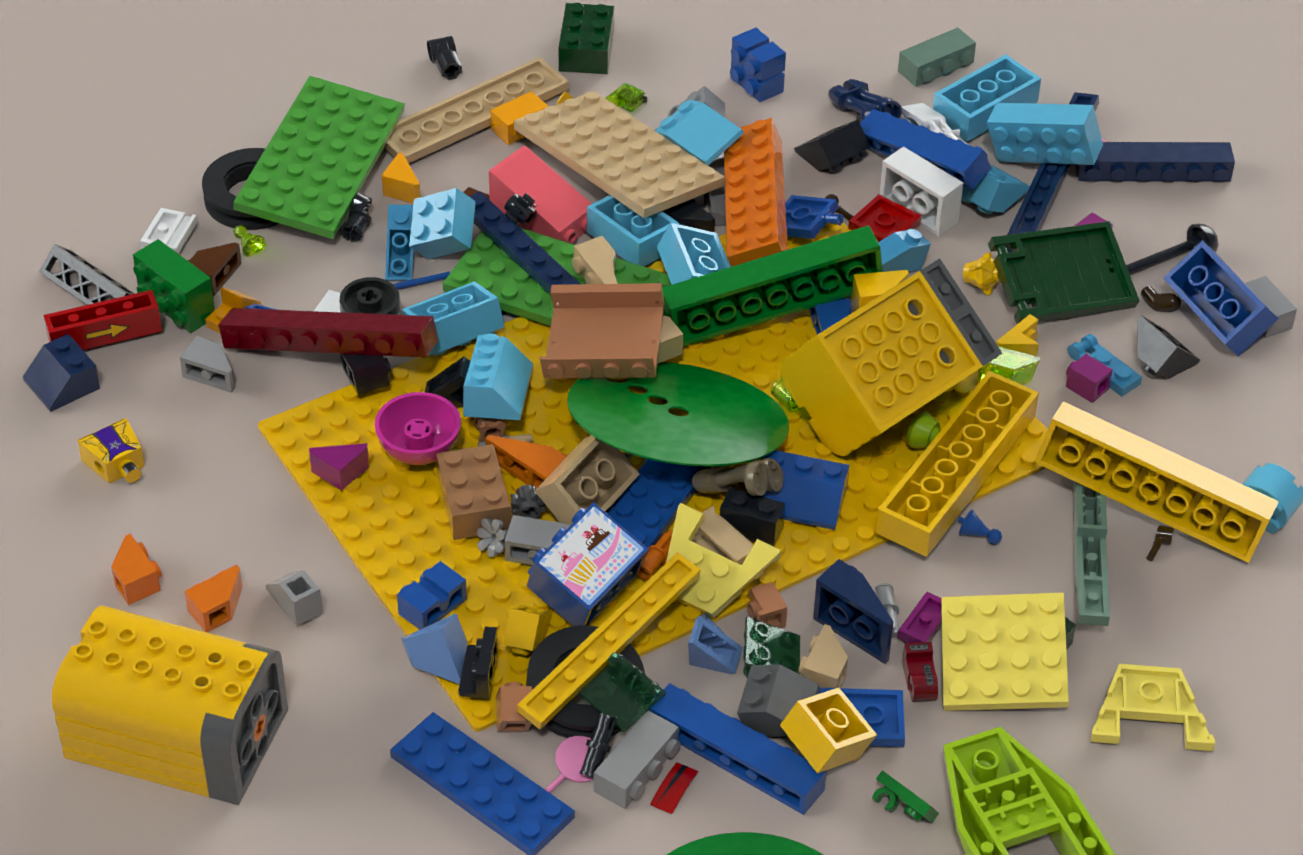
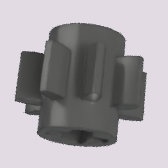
(527, 502)

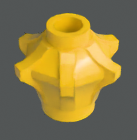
(982, 273)

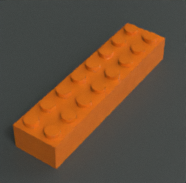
(755, 194)

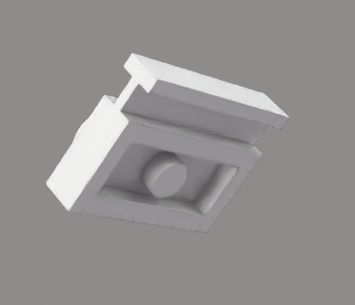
(171, 228)

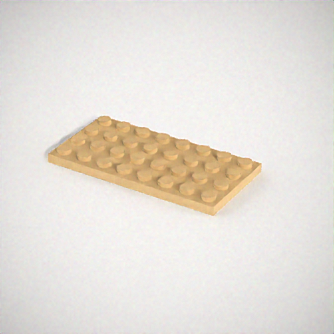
(619, 154)

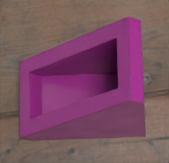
(339, 463)

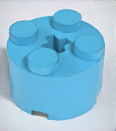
(1277, 484)

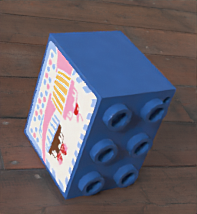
(586, 566)

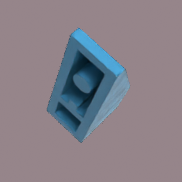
(904, 251)

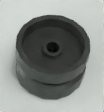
(370, 296)

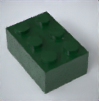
(586, 38)

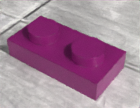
(923, 620)

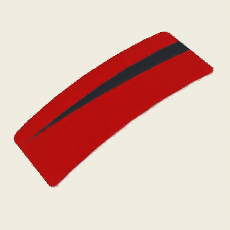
(673, 787)

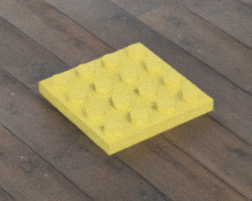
(1004, 652)

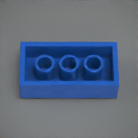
(1220, 298)

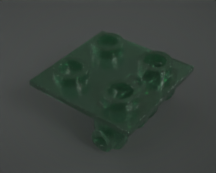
(769, 646)
(622, 691)

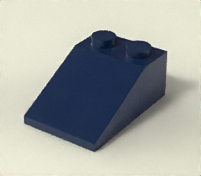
(853, 610)

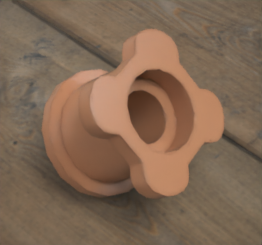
(489, 426)

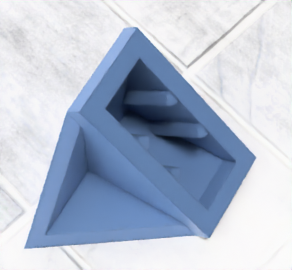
(712, 647)
(438, 648)

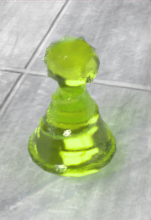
(250, 243)

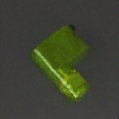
(627, 97)

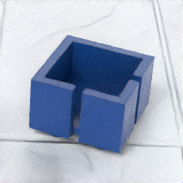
(757, 64)

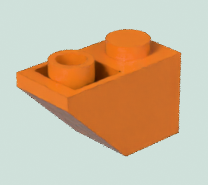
(134, 572)
(215, 599)

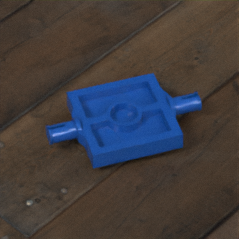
(809, 215)

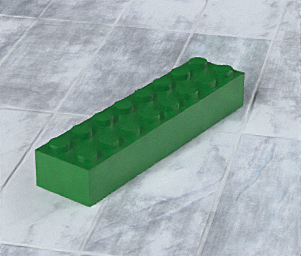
(771, 285)

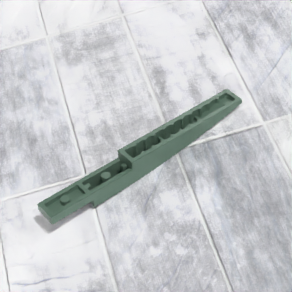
(1090, 556)

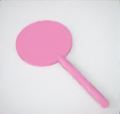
(569, 761)

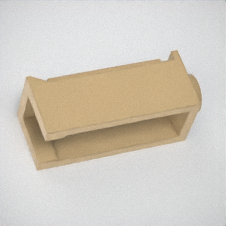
(722, 537)

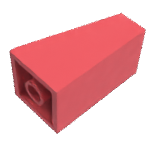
(558, 205)

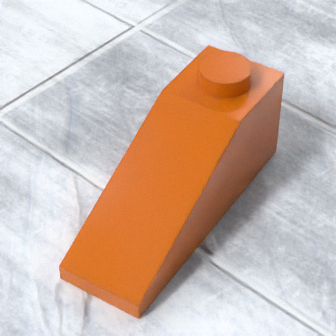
(526, 460)

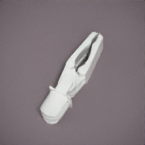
(924, 115)

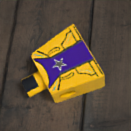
(113, 452)

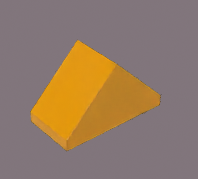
(400, 181)

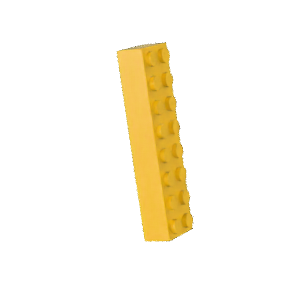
(956, 463)
(1156, 481)

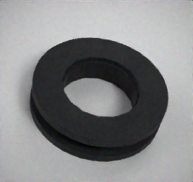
(223, 175)
(573, 718)

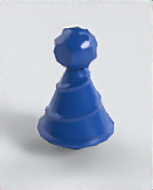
(974, 526)

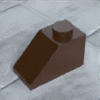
(218, 263)

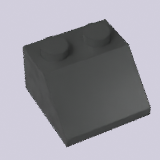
(770, 697)

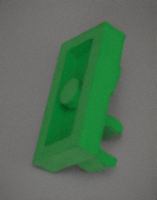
(915, 806)

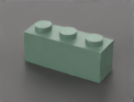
(936, 56)

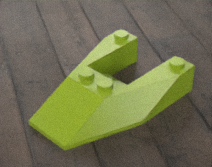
(1011, 797)

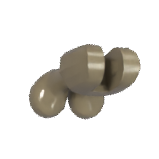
(757, 475)

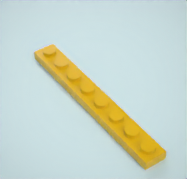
(608, 638)

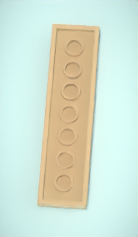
(470, 109)

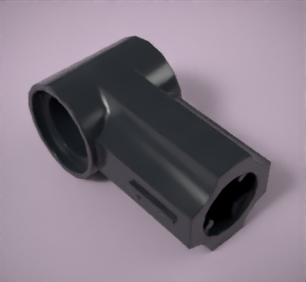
(443, 53)

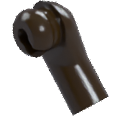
(1160, 301)

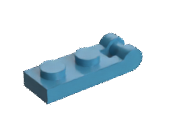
(1123, 377)

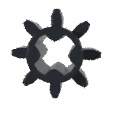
(520, 209)

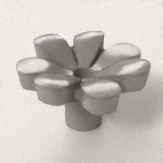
(492, 536)

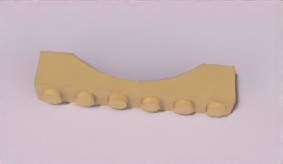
(597, 266)

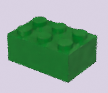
(178, 285)

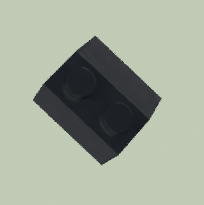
(834, 147)

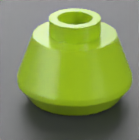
(922, 430)

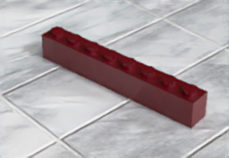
(329, 332)

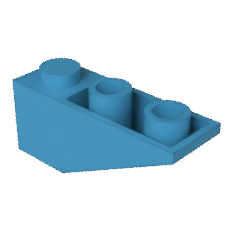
(398, 253)

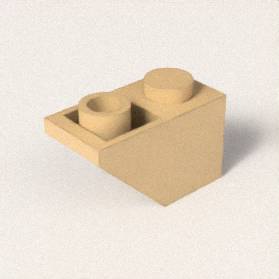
(826, 660)

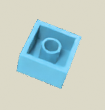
(442, 223)

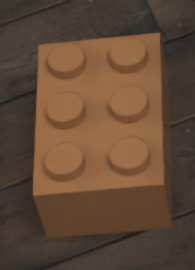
(472, 489)

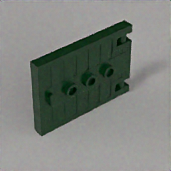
(1064, 272)

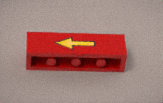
(106, 320)

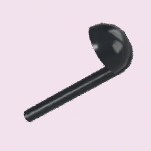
(1195, 235)

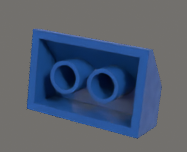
(810, 489)

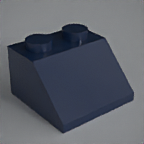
(61, 373)

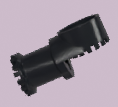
(358, 218)

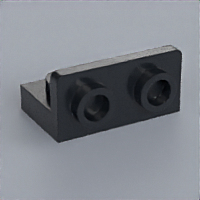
(479, 666)

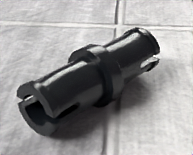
(598, 744)

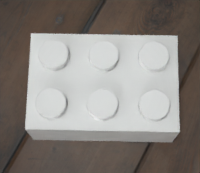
(922, 189)

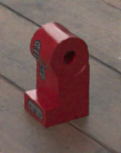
(920, 671)

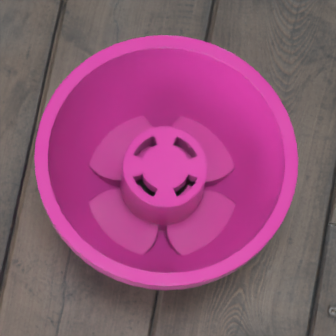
(417, 427)

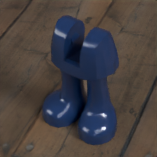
(855, 97)

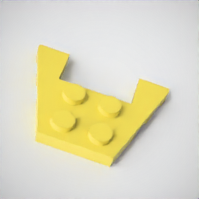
(719, 577)
(1151, 695)

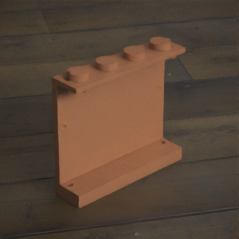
(604, 331)

